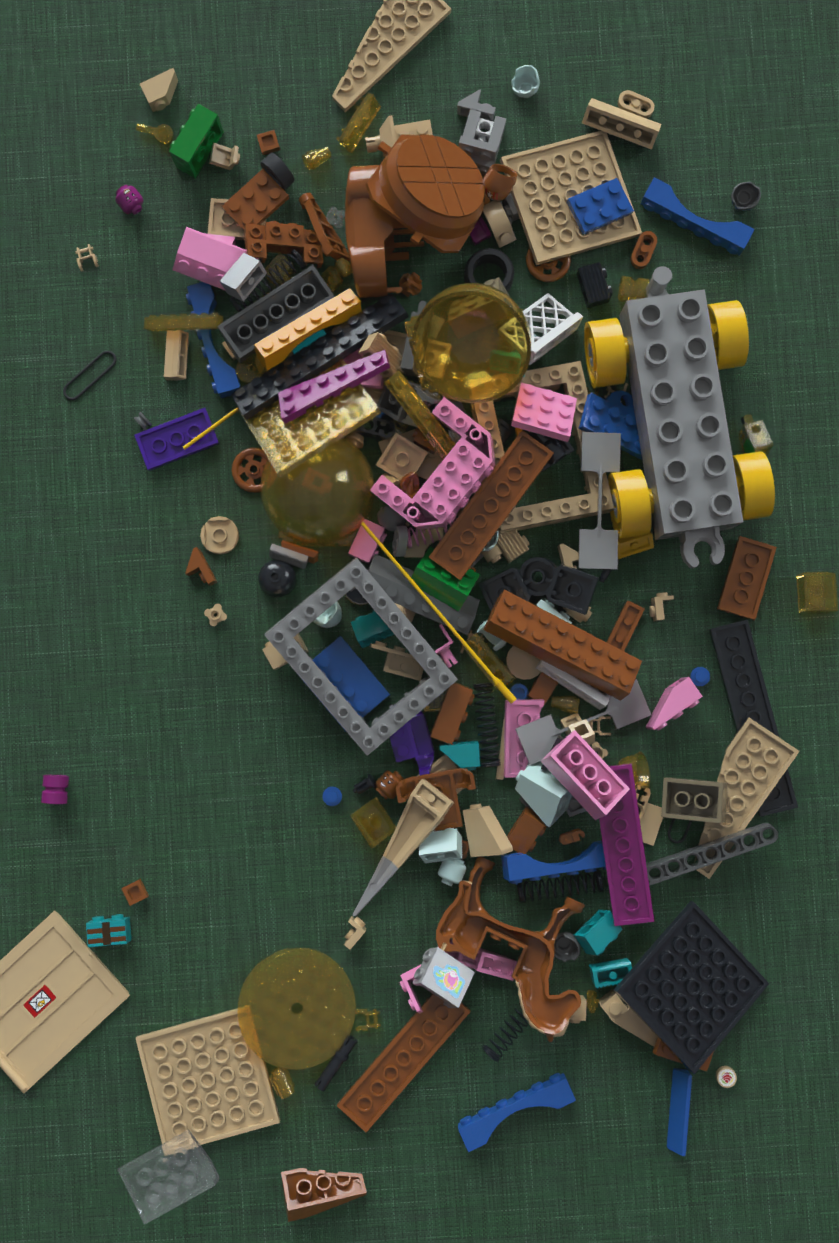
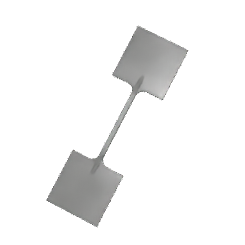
(598, 546)
(540, 735)

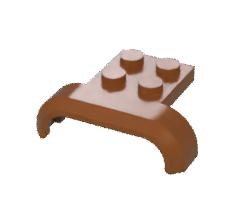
(445, 782)

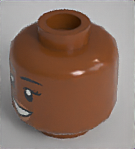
(387, 784)

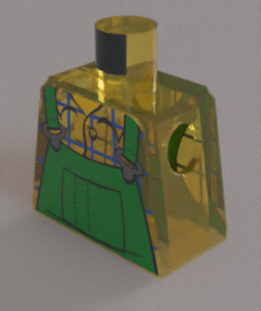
(754, 436)

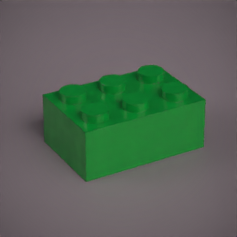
(196, 140)
(441, 583)

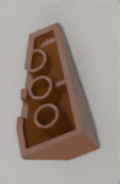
(315, 1191)

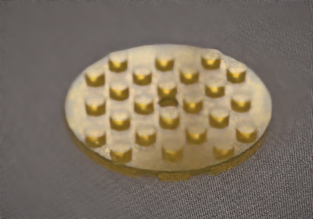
(303, 1037)

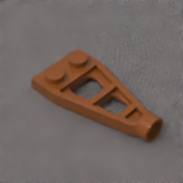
(331, 245)

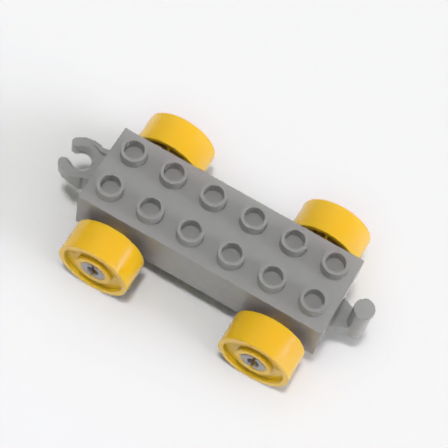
(673, 365)

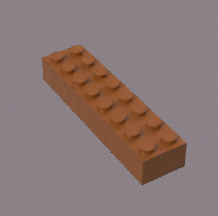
(562, 645)

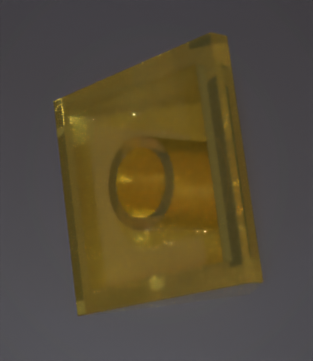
(373, 822)

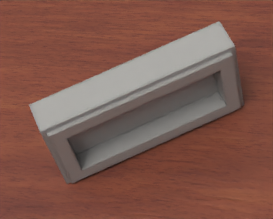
(289, 556)

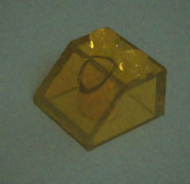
(817, 592)

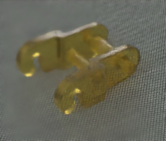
(368, 1025)

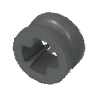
(142, 421)

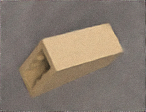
(484, 832)

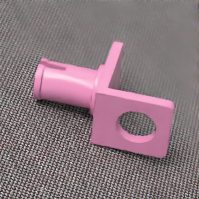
(444, 651)

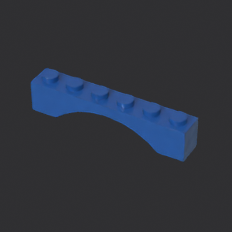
(663, 201)
(225, 377)
(521, 866)
(551, 1093)

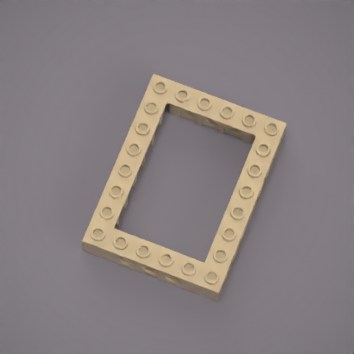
(558, 510)

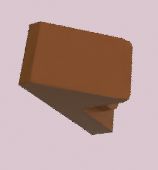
(198, 562)

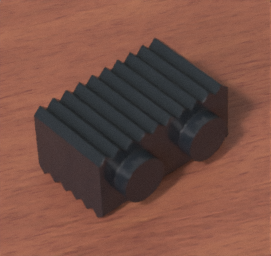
(593, 285)

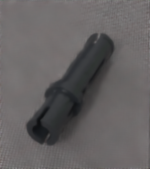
(335, 1063)

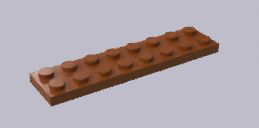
(491, 505)
(401, 1061)

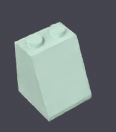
(543, 793)

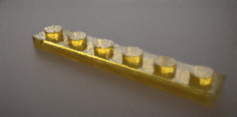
(420, 414)

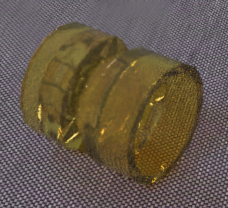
(632, 289)

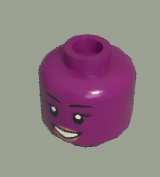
(129, 199)

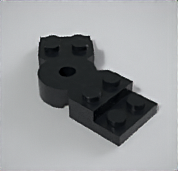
(560, 584)

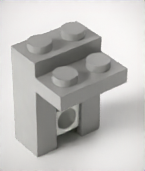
(482, 152)

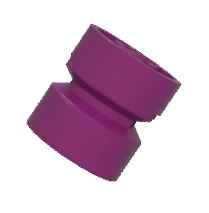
(55, 789)

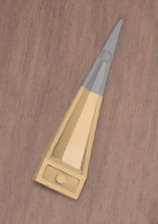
(420, 817)

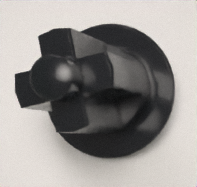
(365, 785)

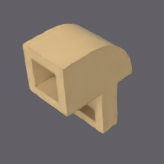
(499, 223)
(581, 726)

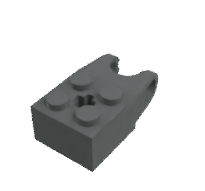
(390, 406)

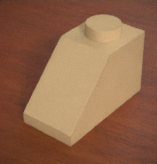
(160, 89)

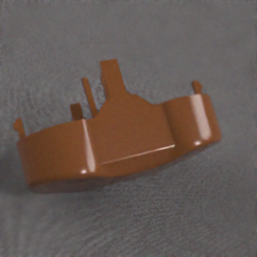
(370, 236)

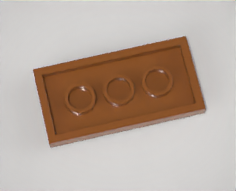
(746, 578)

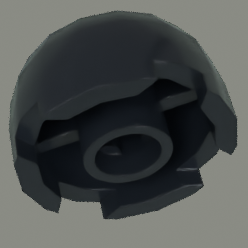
(283, 573)

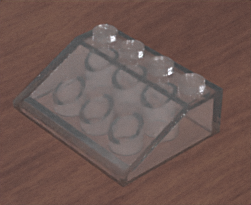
(168, 1176)

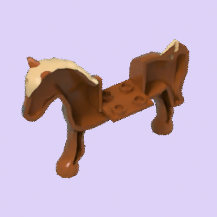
(467, 925)

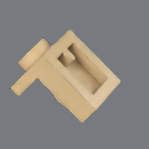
(354, 935)

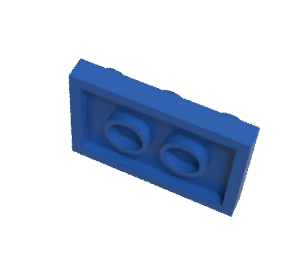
(599, 206)

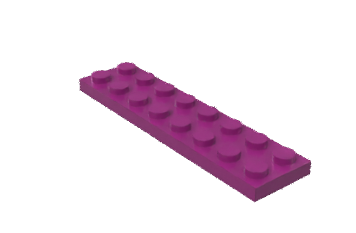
(626, 856)

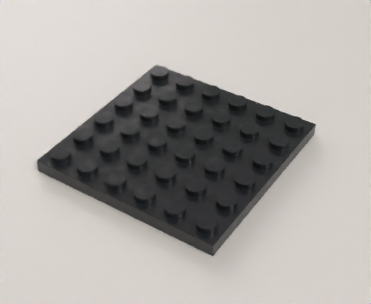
(691, 987)

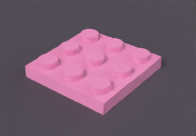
(544, 412)

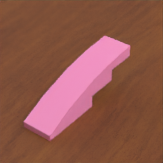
(487, 962)

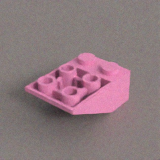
(672, 702)

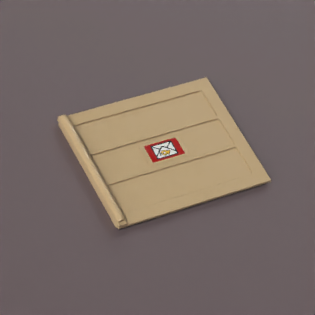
(50, 999)

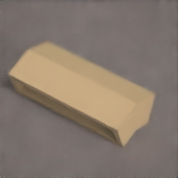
(176, 355)

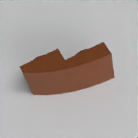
(542, 687)

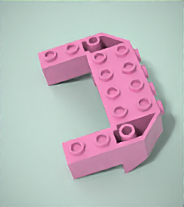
(453, 479)

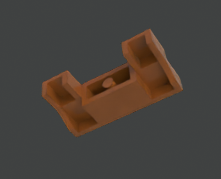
(282, 238)

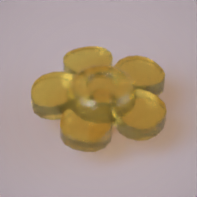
(592, 1002)

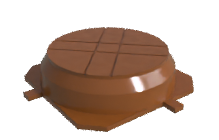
(429, 190)

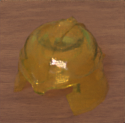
(640, 769)

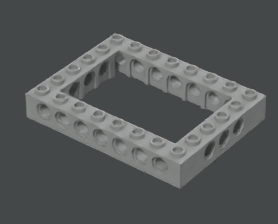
(412, 703)

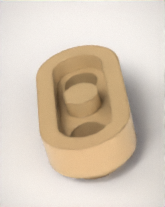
(636, 102)

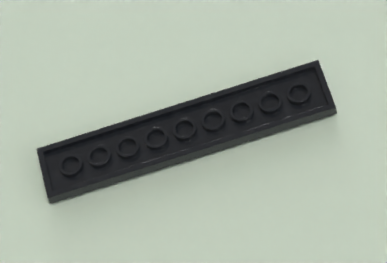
(319, 355)
(749, 697)

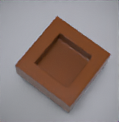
(268, 142)
(135, 892)

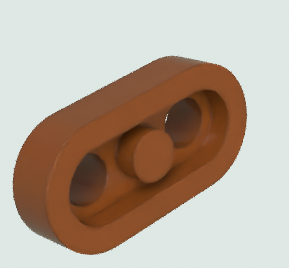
(643, 251)

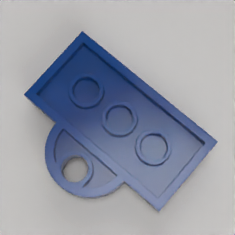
(612, 416)

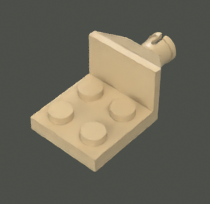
(391, 133)

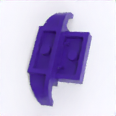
(414, 741)

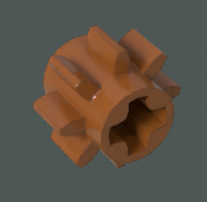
(410, 284)

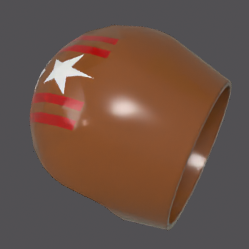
(498, 185)

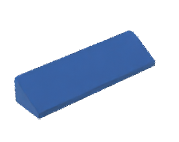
(679, 1111)

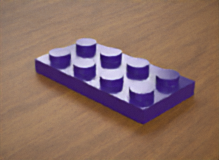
(166, 441)

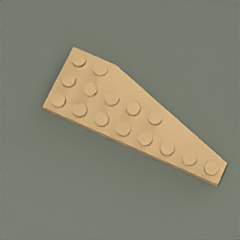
(390, 38)
(751, 770)

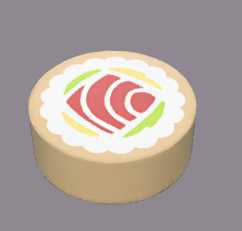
(726, 1076)

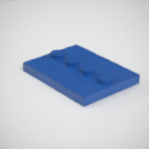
(350, 677)

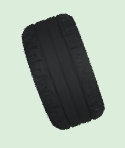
(490, 256)

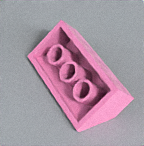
(205, 257)
(585, 775)

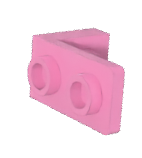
(407, 978)

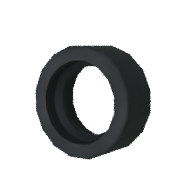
(277, 170)

